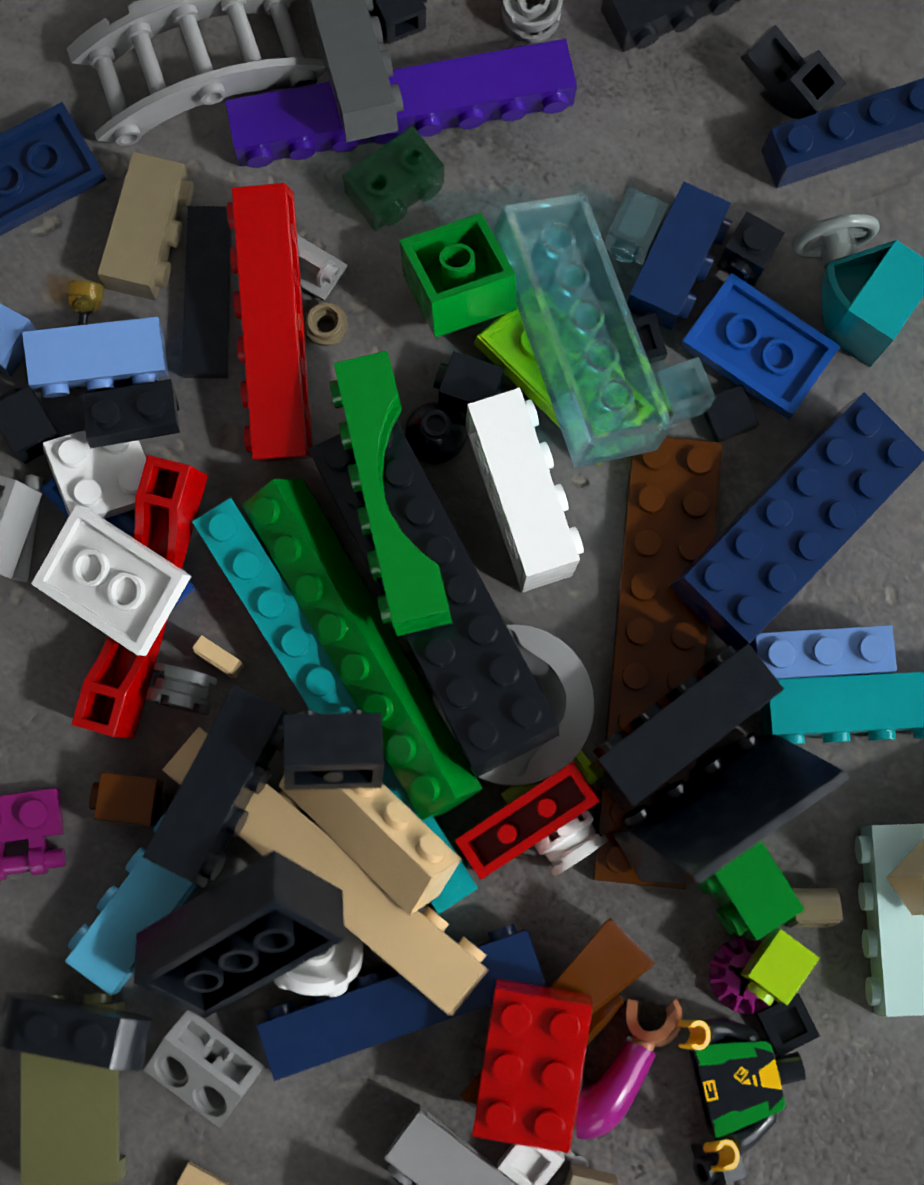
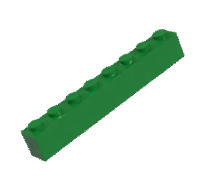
(361, 646)

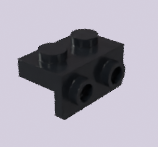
(130, 413)

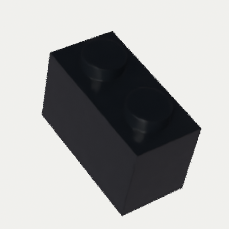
(332, 750)

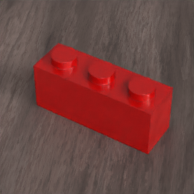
(527, 820)

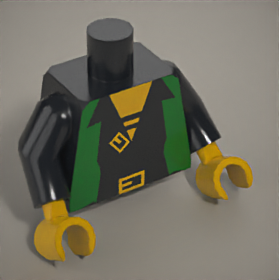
(737, 1084)

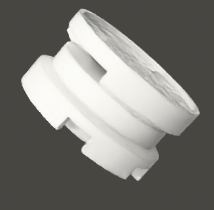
(571, 843)

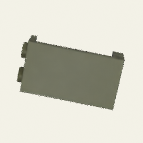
(70, 1118)

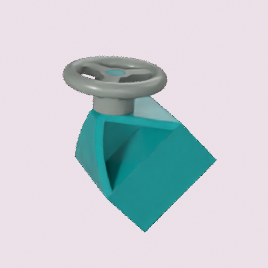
(863, 292)

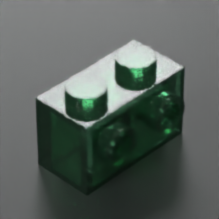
(394, 179)

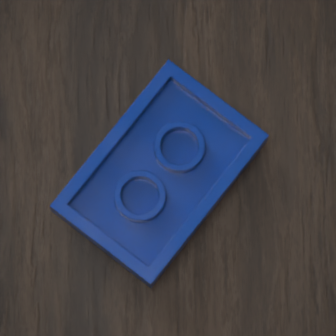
(760, 346)

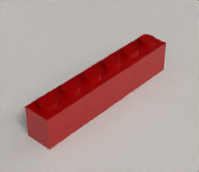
(271, 322)

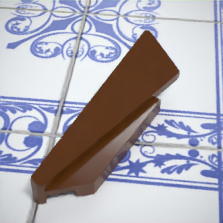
(600, 969)

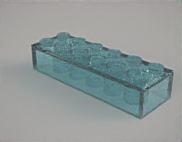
(582, 331)

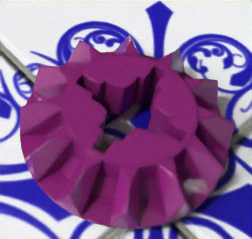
(725, 982)

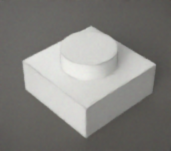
(529, 1164)

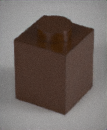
(126, 799)

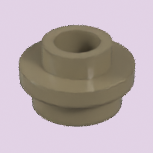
(323, 312)

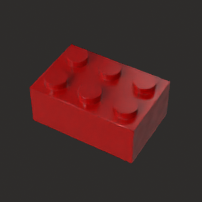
(533, 1066)

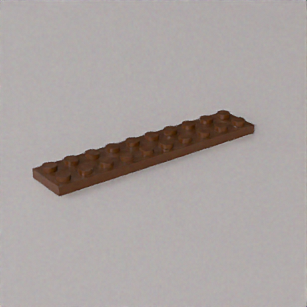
(656, 633)

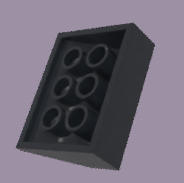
(724, 809)

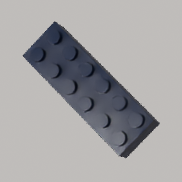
(798, 522)

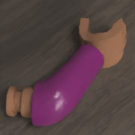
(609, 1099)

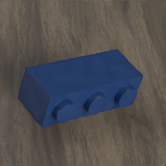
(680, 256)

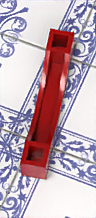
(119, 679)

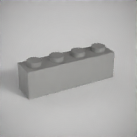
(436, 1155)

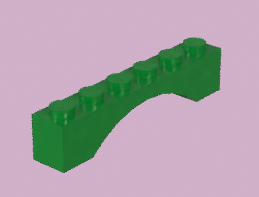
(411, 580)

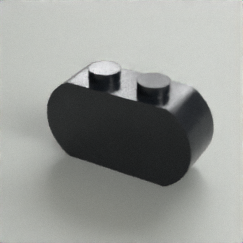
(74, 1031)

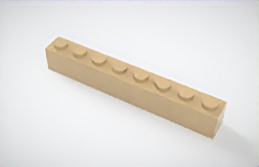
(409, 943)

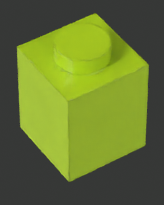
(778, 968)

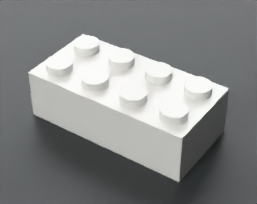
(522, 489)

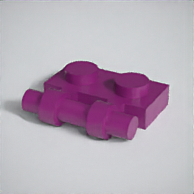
(31, 818)

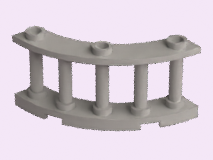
(147, 18)

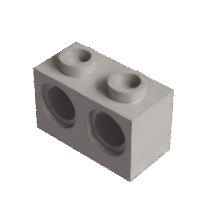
(203, 1068)

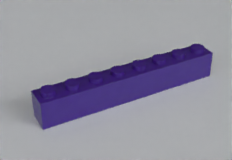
(434, 98)

